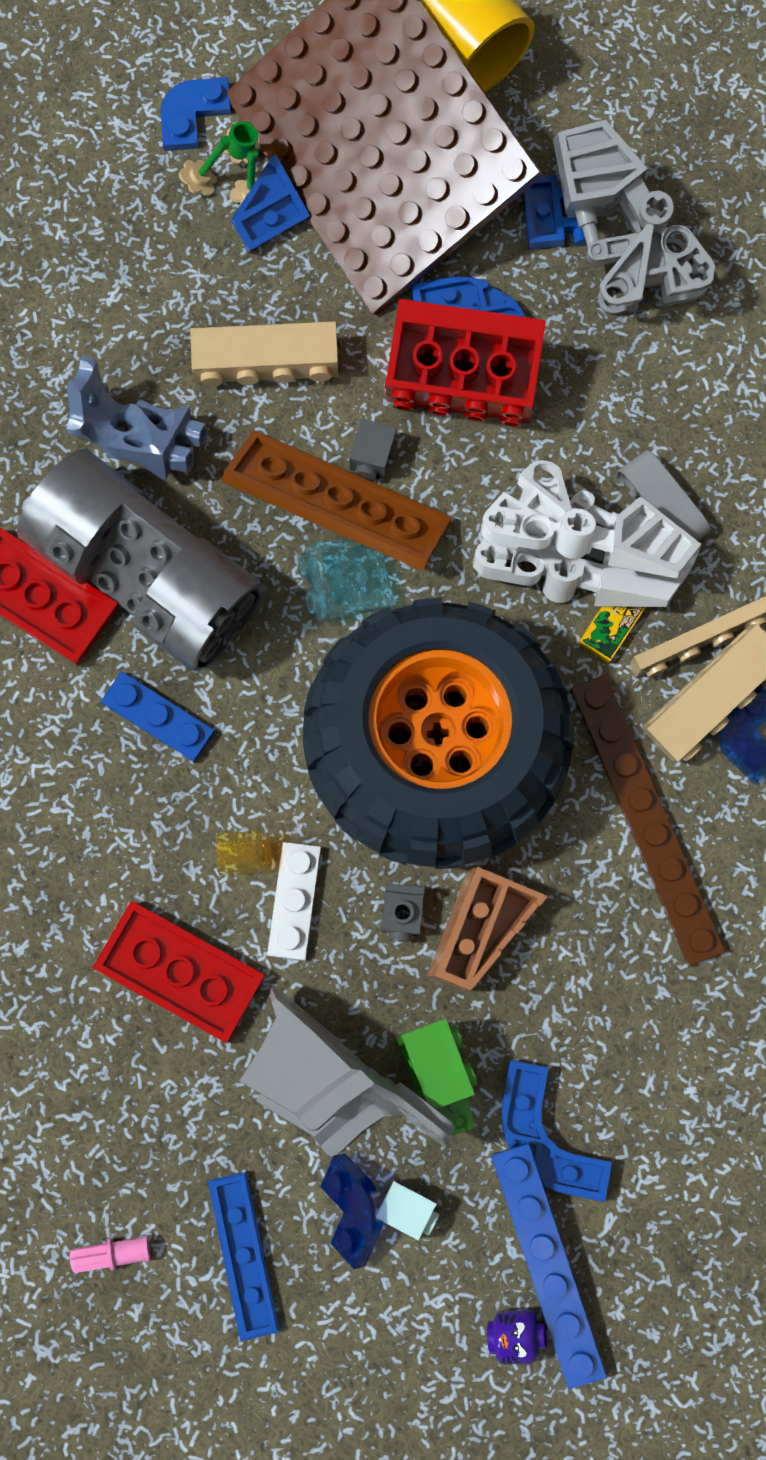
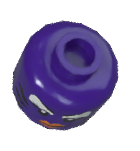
(516, 1337)

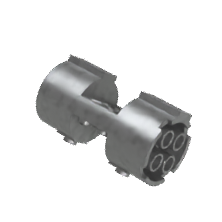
(112, 535)

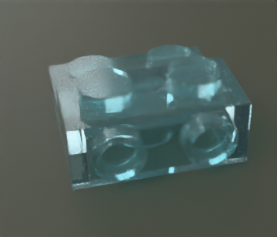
(344, 580)

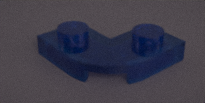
(741, 741)
(358, 1225)

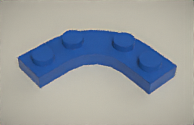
(466, 293)
(523, 1123)

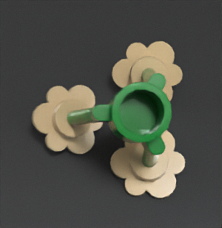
(242, 145)

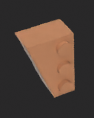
(480, 927)

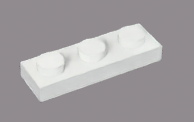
(294, 901)

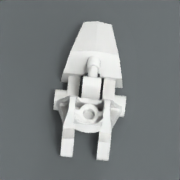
(643, 548)

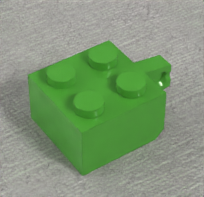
(439, 1072)

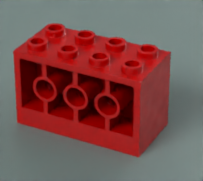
(467, 339)

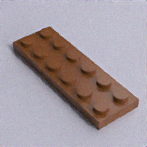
(337, 500)

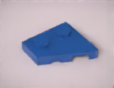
(268, 207)

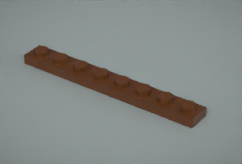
(647, 821)

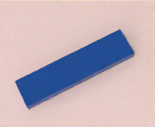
(243, 1256)

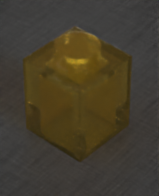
(242, 853)

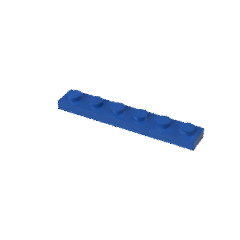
(549, 1266)

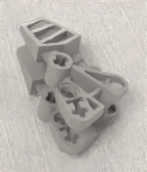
(606, 175)

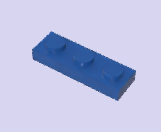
(157, 717)

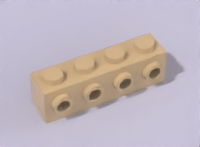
(264, 353)
(711, 696)

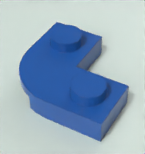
(185, 104)

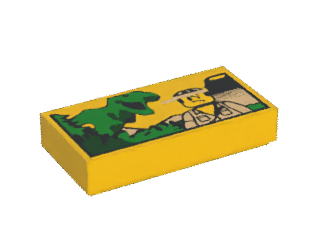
(609, 630)

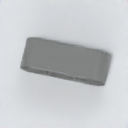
(652, 481)

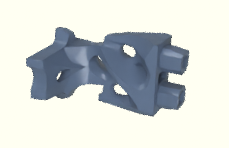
(153, 446)

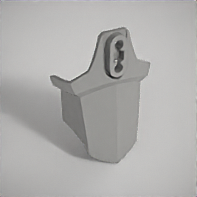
(325, 1087)

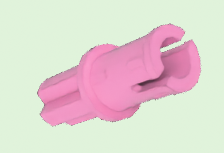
(110, 1254)

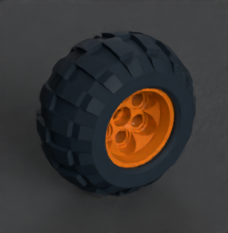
(429, 653)

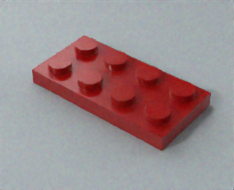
(49, 602)
(179, 972)

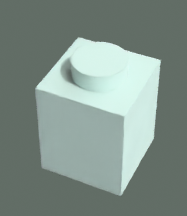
(407, 1211)

